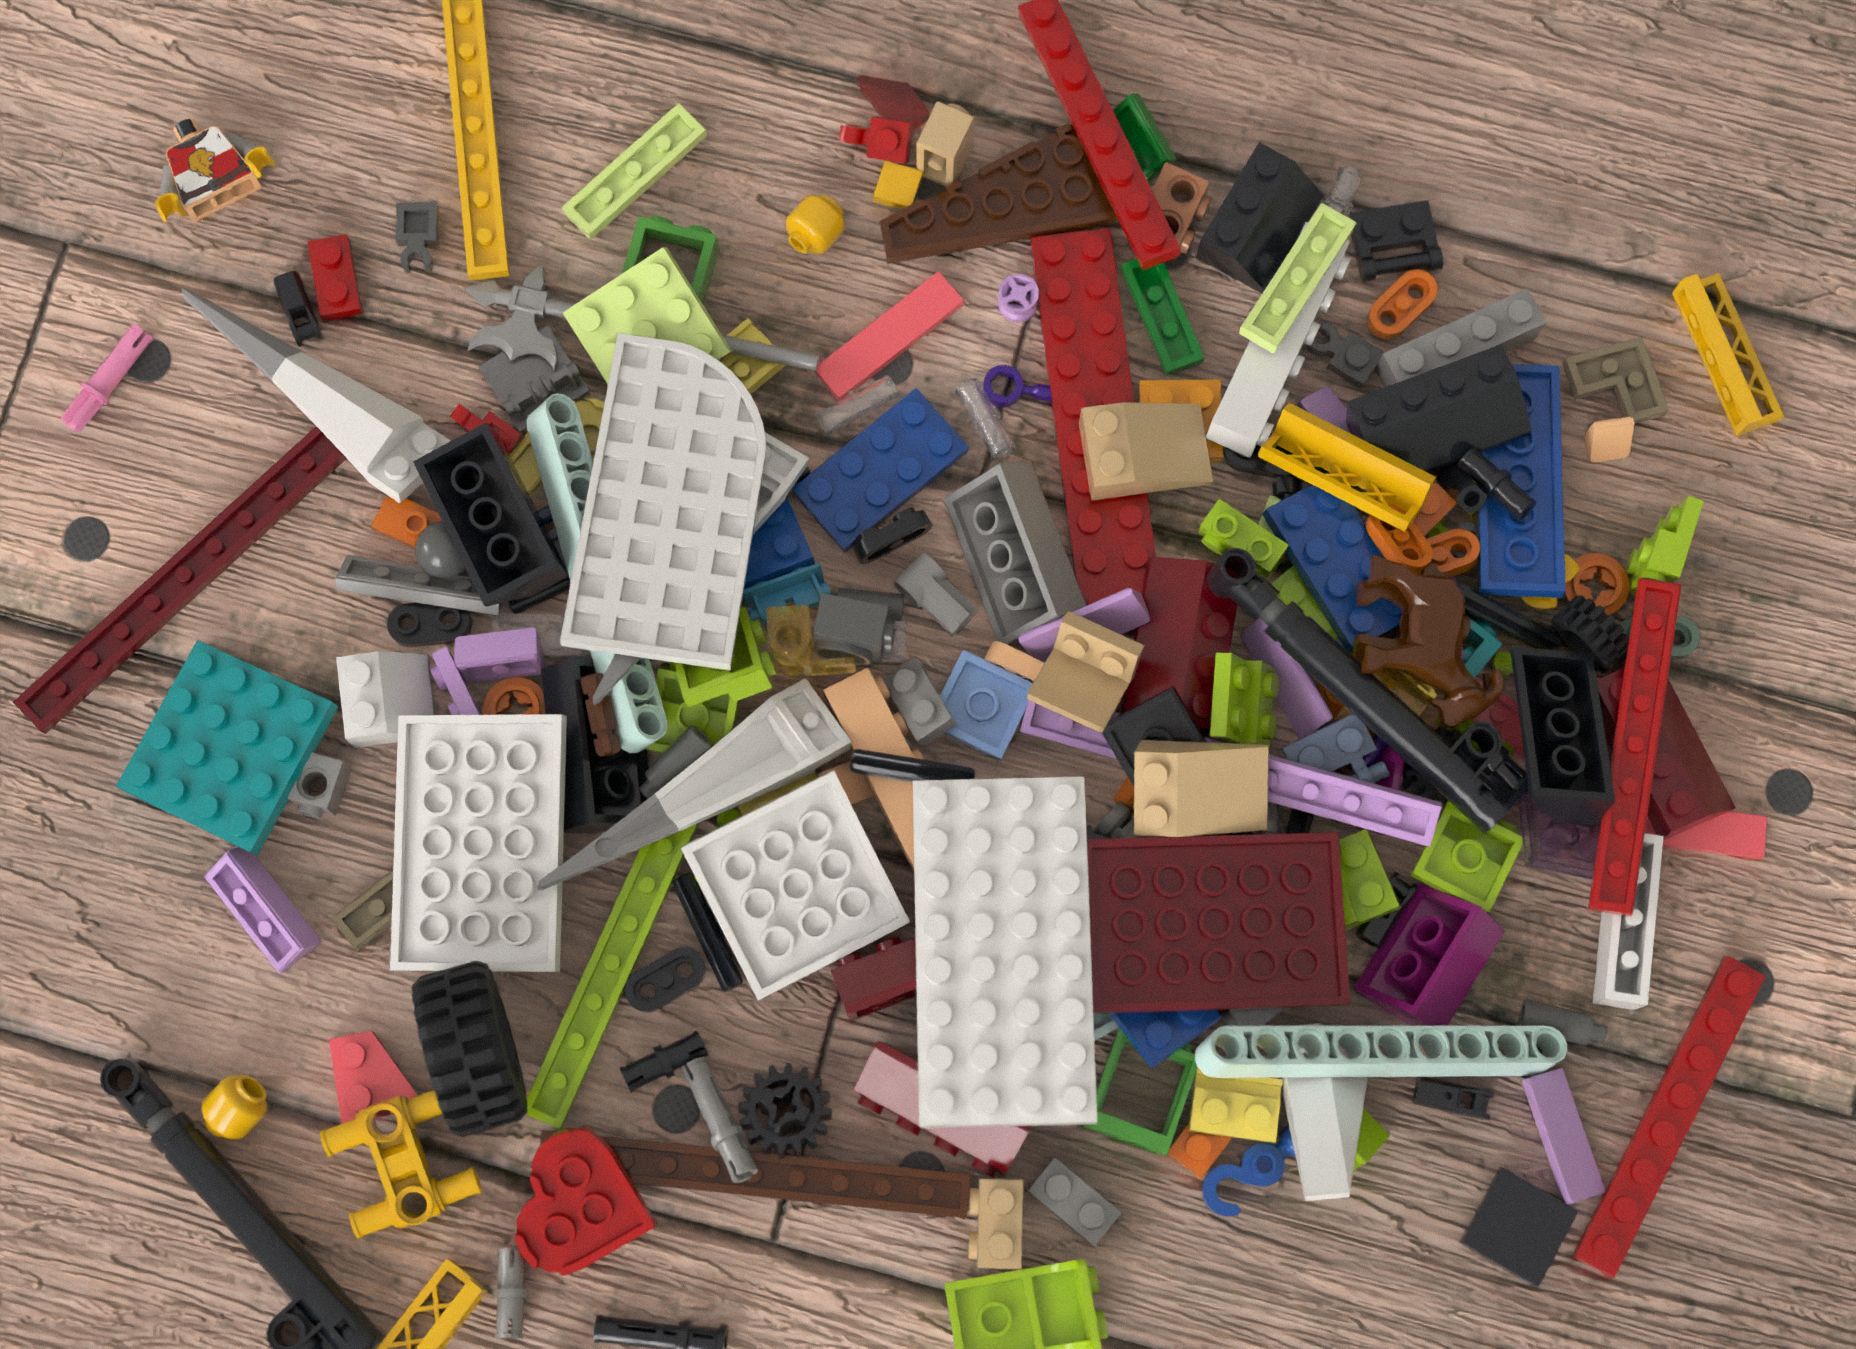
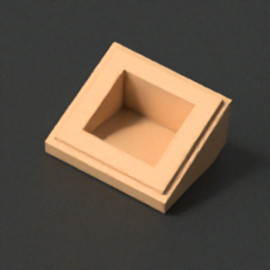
(1609, 439)
(854, 784)

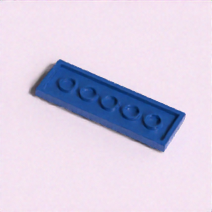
(1528, 553)

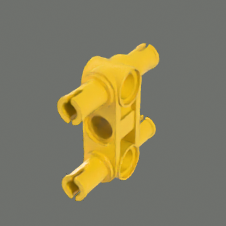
(399, 1164)

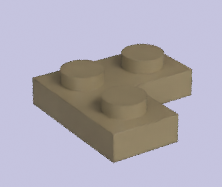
(1625, 370)

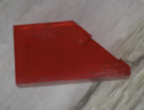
(893, 99)

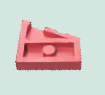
(365, 1074)

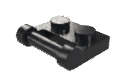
(1395, 229)

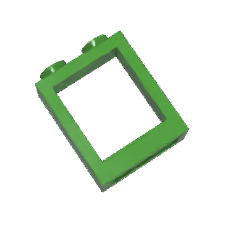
(694, 237)
(1133, 1134)

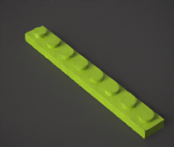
(605, 978)

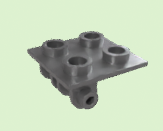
(531, 380)

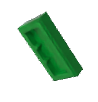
(1143, 136)

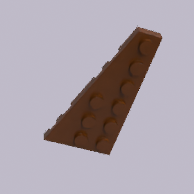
(1022, 195)

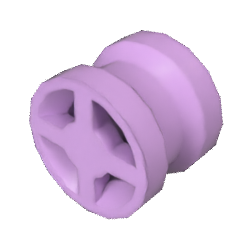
(1018, 289)

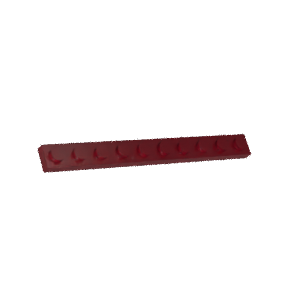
(179, 580)

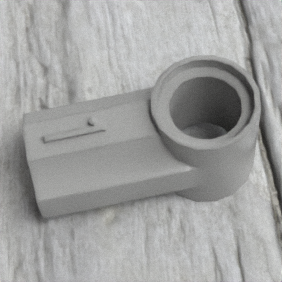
(927, 587)

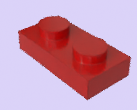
(334, 277)

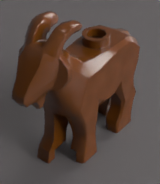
(1429, 639)

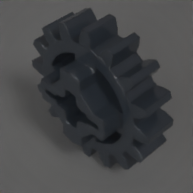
(770, 1101)

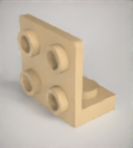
(1086, 672)

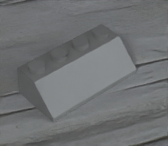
(1014, 550)

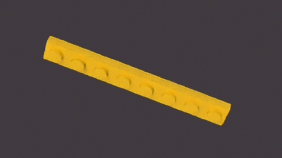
(475, 139)

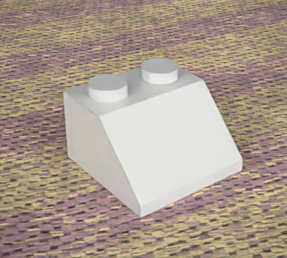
(378, 689)

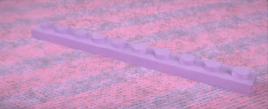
(1288, 785)

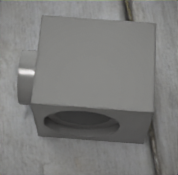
(328, 802)

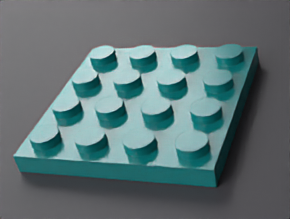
(227, 747)

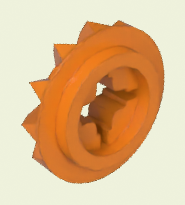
(1610, 575)
(525, 692)

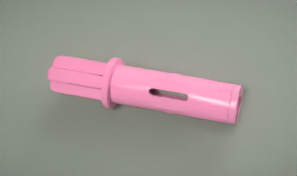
(106, 378)

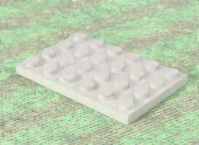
(475, 838)

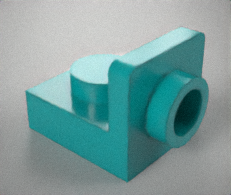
(1484, 640)

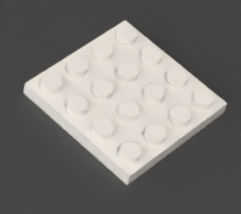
(795, 884)

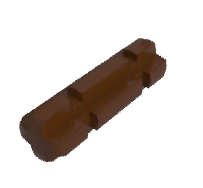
(600, 717)

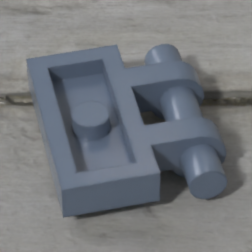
(1336, 746)

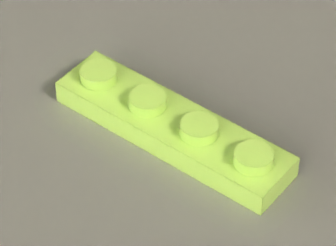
(634, 171)
(1297, 278)

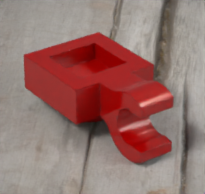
(885, 138)
(470, 421)

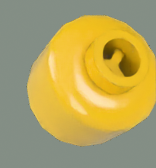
(815, 224)
(234, 1107)

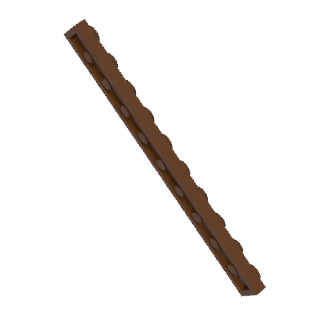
(795, 1178)

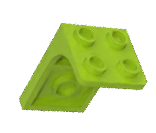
(1028, 1309)

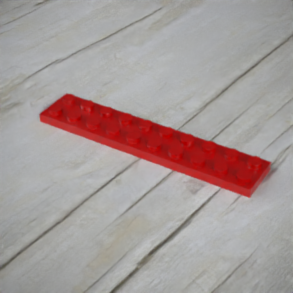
(1088, 369)

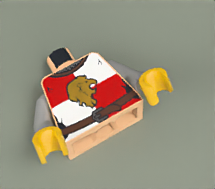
(208, 171)

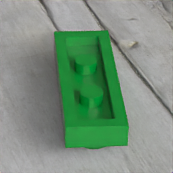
(1163, 317)

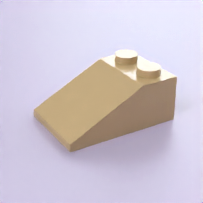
(1143, 448)
(1200, 788)

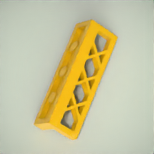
(1721, 358)
(1350, 463)
(445, 1324)

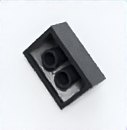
(1260, 219)

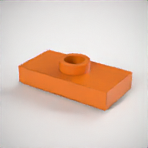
(403, 520)

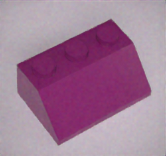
(1430, 958)

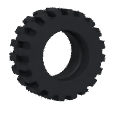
(469, 1048)

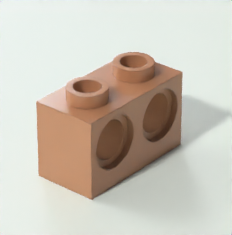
(1181, 215)

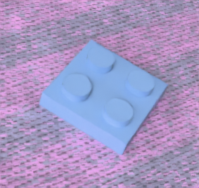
(985, 704)

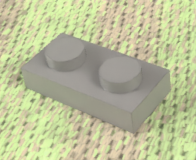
(919, 702)
(1074, 1202)

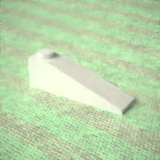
(1324, 1129)

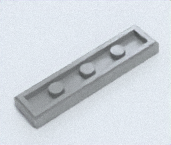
(409, 584)

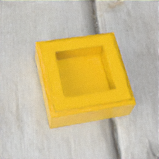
(897, 185)

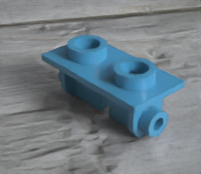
(800, 586)

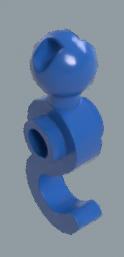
(1259, 1167)

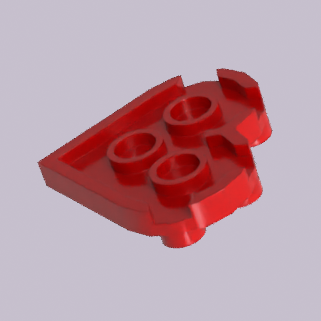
(579, 1205)

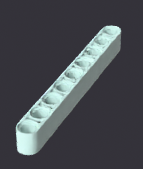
(565, 474)
(1366, 1059)

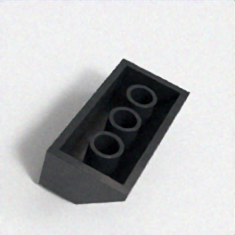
(1444, 411)
(491, 517)
(1563, 734)
(596, 787)

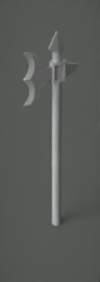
(531, 300)

